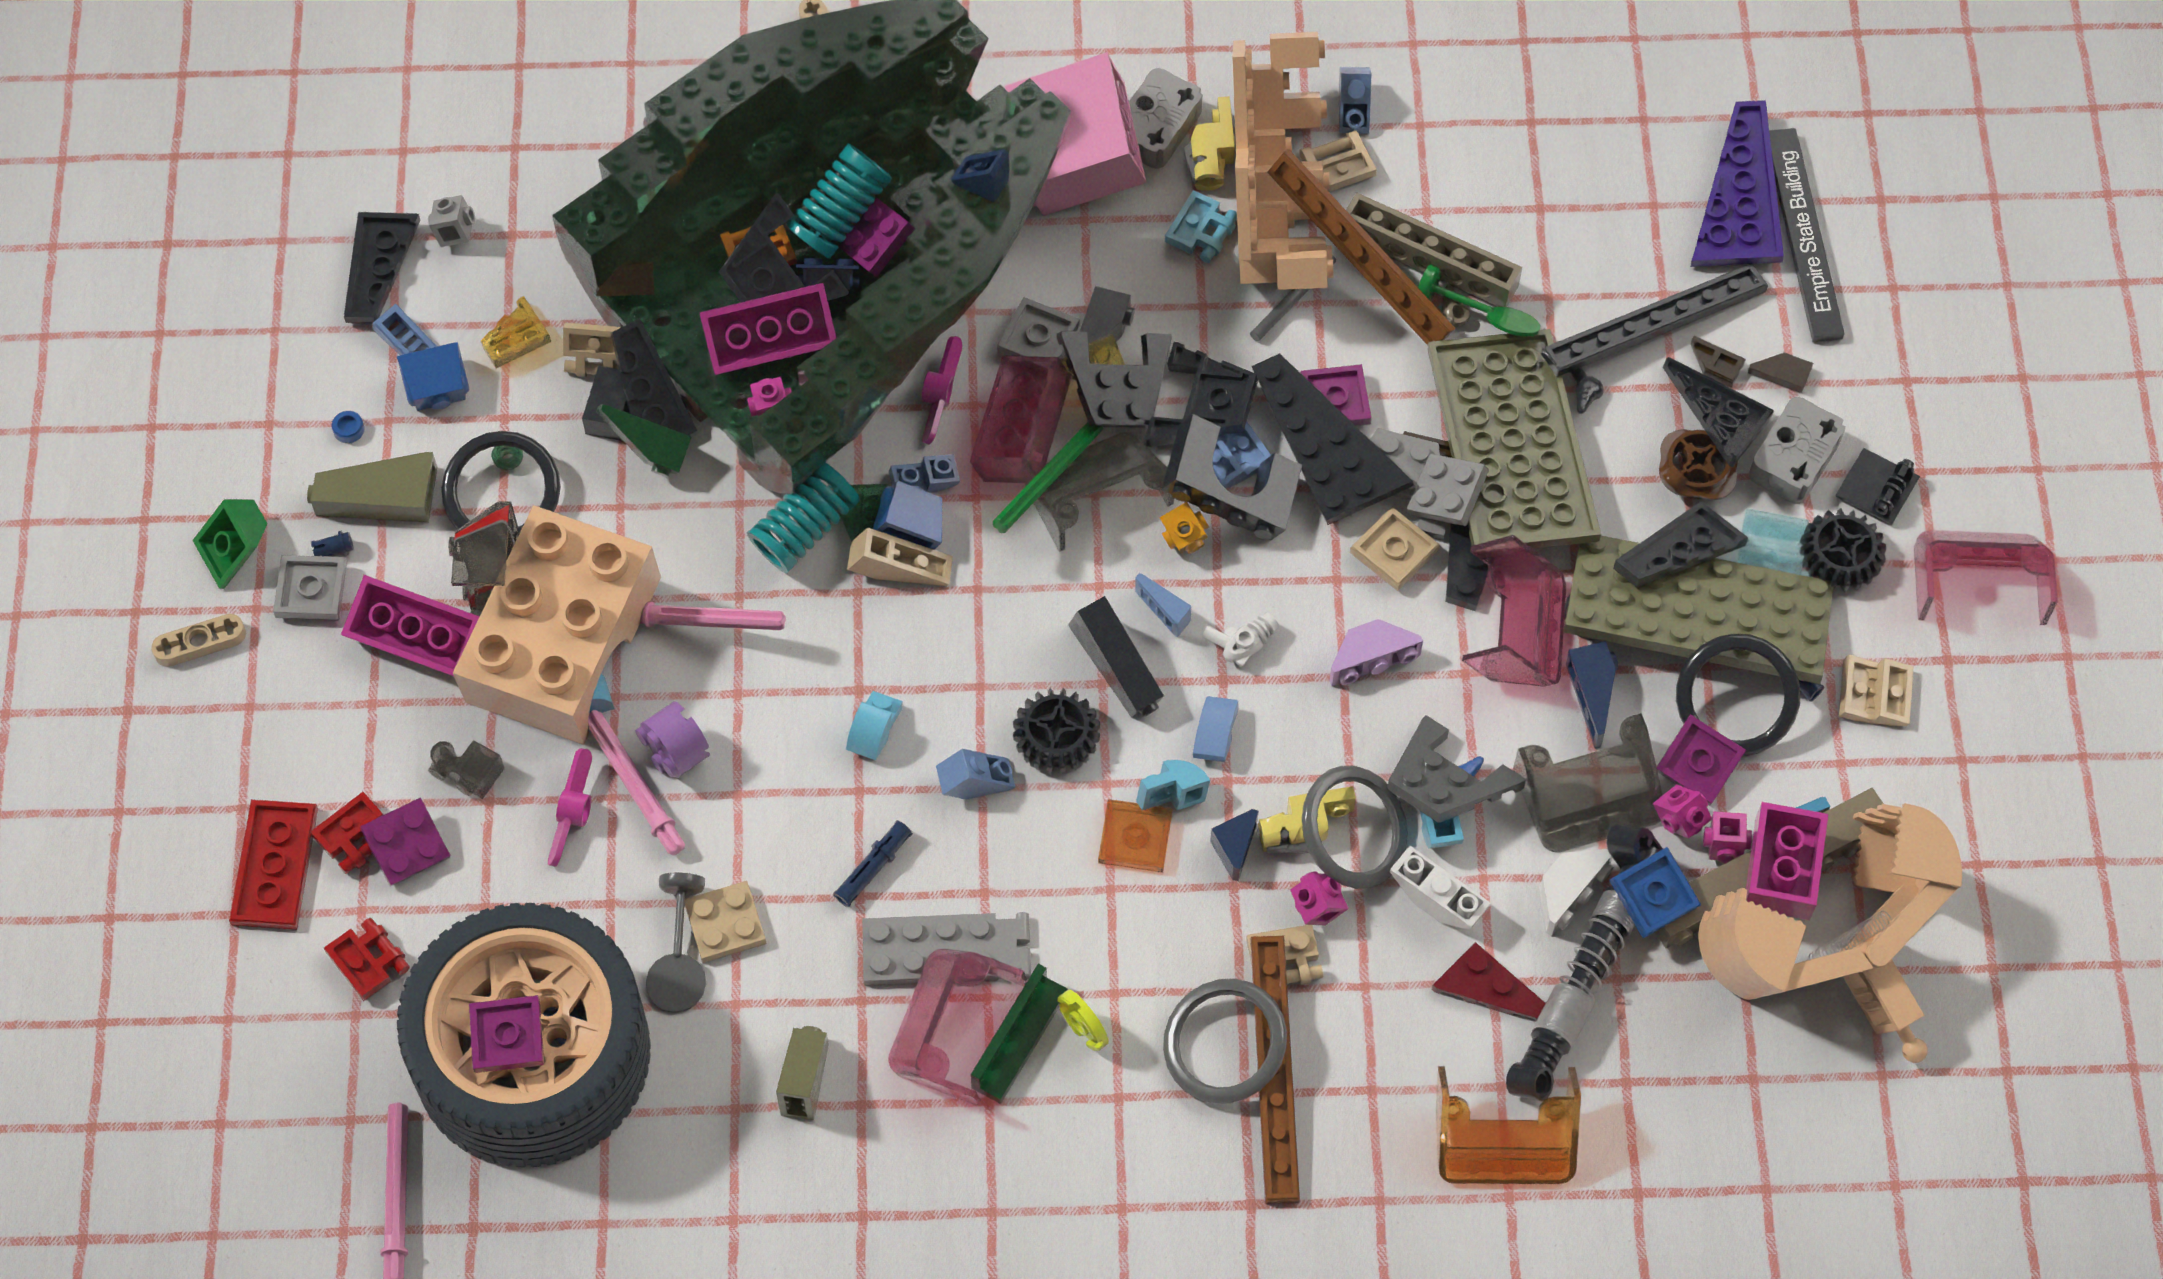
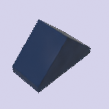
(984, 174)
(1233, 841)

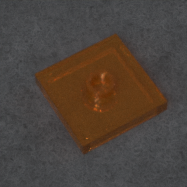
(1135, 836)

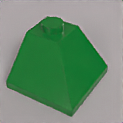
(230, 538)

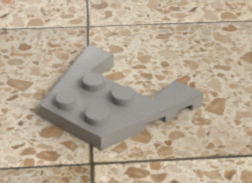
(1410, 456)

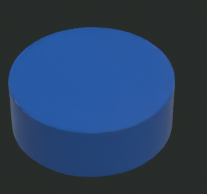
(348, 426)

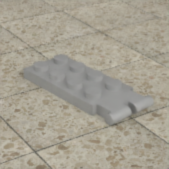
(899, 946)

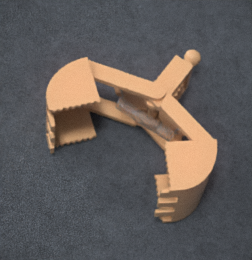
(1898, 853)

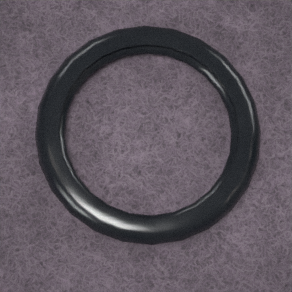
(494, 439)
(1768, 651)

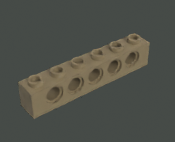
(1421, 245)

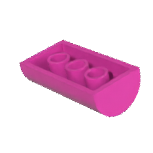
(768, 328)
(409, 625)

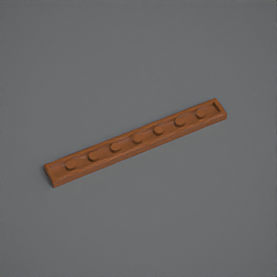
(1360, 249)
(1277, 1096)

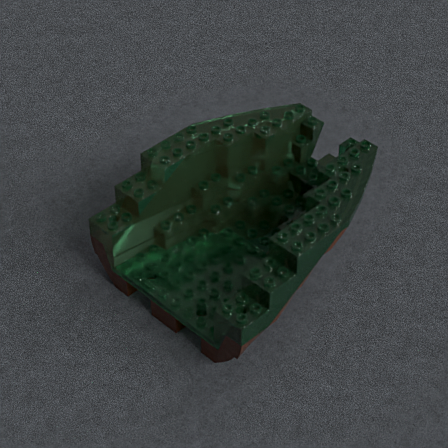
(772, 122)

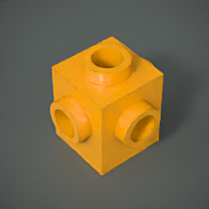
(1180, 518)

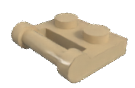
(1345, 167)

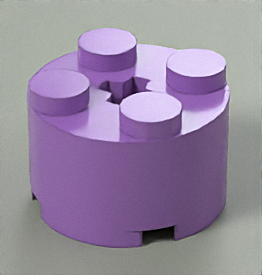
(673, 740)

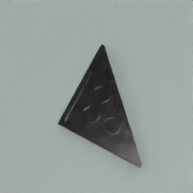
(1724, 413)

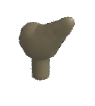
(1454, 311)

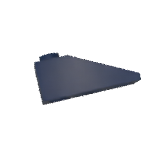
(1592, 676)

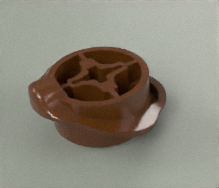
(1680, 482)

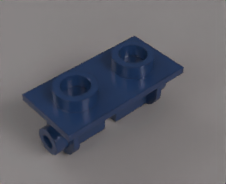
(844, 268)

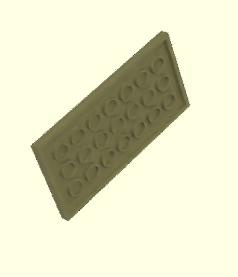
(1516, 419)
(1699, 605)

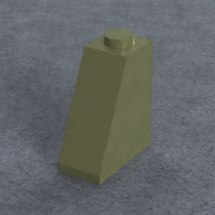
(802, 1073)

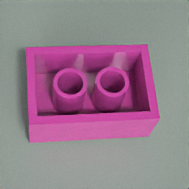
(1786, 859)

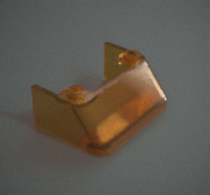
(1508, 1149)

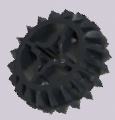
(1847, 540)
(1032, 723)

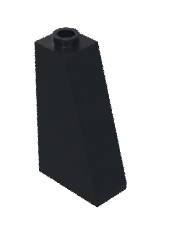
(1116, 657)

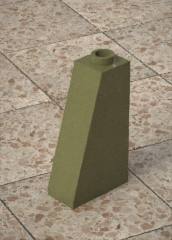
(377, 490)

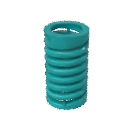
(848, 206)
(807, 523)

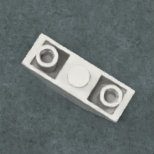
(1570, 884)
(1438, 891)

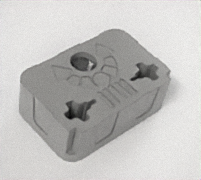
(1163, 115)
(1797, 450)

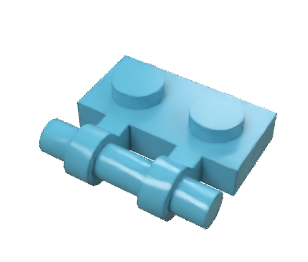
(1193, 221)

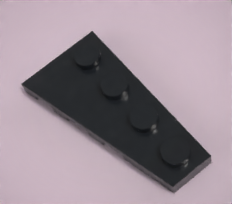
(376, 259)
(646, 381)
(1682, 543)
(1464, 571)

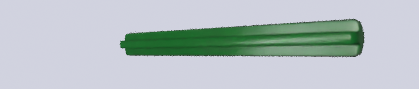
(1045, 477)

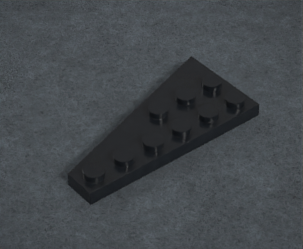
(1335, 456)

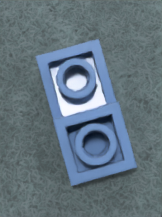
(931, 475)
(1215, 729)

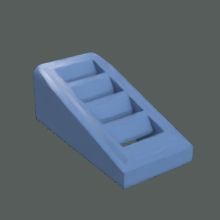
(388, 318)
(1167, 607)

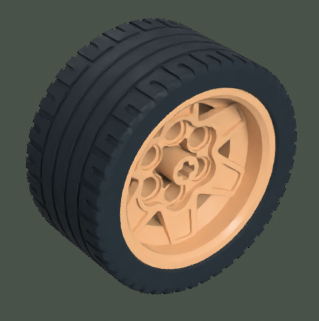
(502, 954)

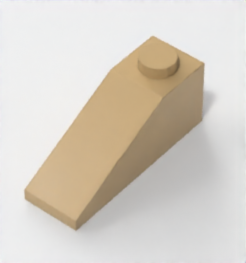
(898, 560)

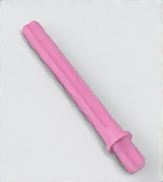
(712, 617)
(661, 824)
(395, 1192)

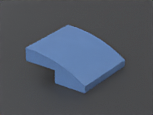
(1238, 456)

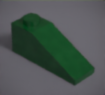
(651, 442)

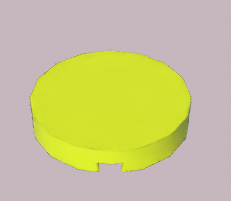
(1082, 1020)

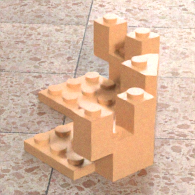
(1260, 125)

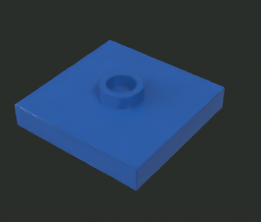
(1655, 892)

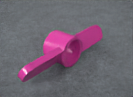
(939, 386)
(573, 804)

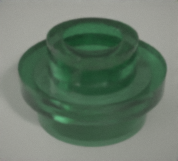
(506, 464)

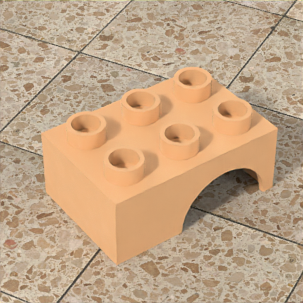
(556, 622)

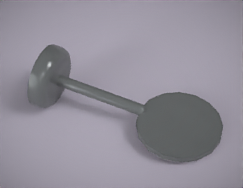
(677, 979)

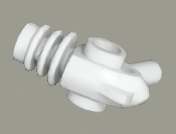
(1244, 642)

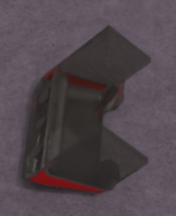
(482, 553)

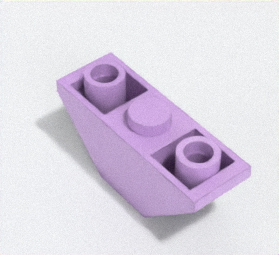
(1372, 650)

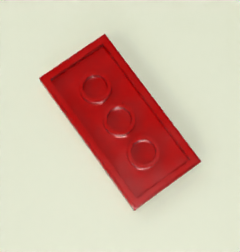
(273, 864)

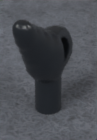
(1587, 389)

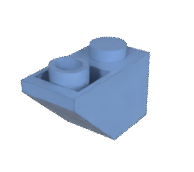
(1354, 99)
(974, 774)

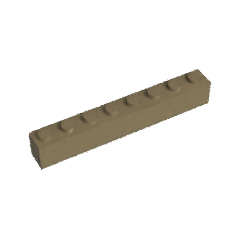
(1839, 841)

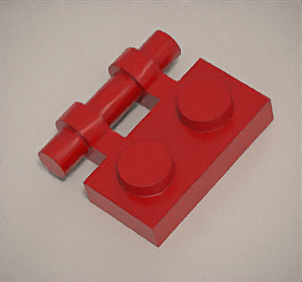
(343, 829)
(358, 964)

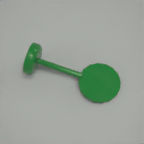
(1503, 318)

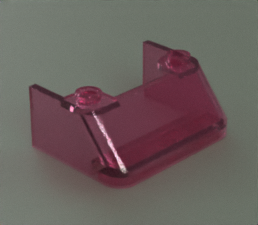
(1944, 549)
(1530, 615)
(912, 1051)

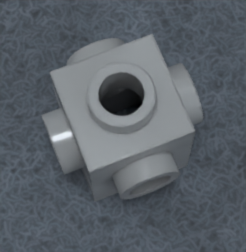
(451, 220)

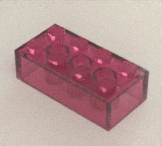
(1020, 418)

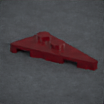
(1487, 982)

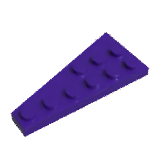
(1742, 207)

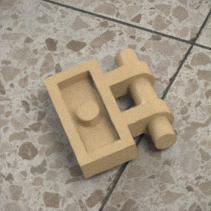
(588, 342)
(1299, 948)

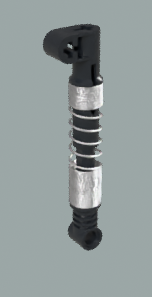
(1569, 1002)

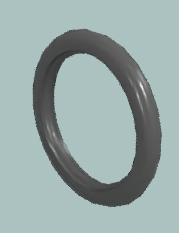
(1311, 835)
(1274, 1058)

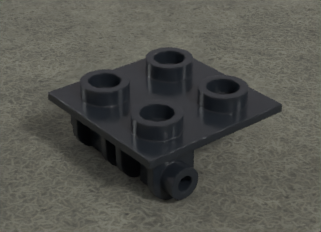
(1878, 485)

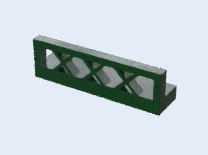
(1017, 1036)

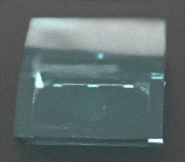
(1772, 541)

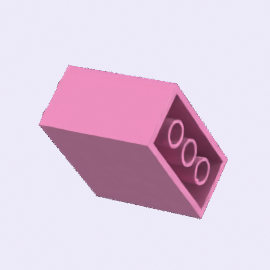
(1100, 143)

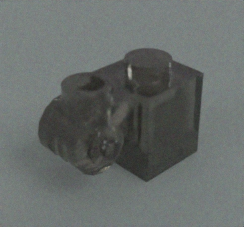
(472, 772)

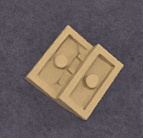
(1876, 691)

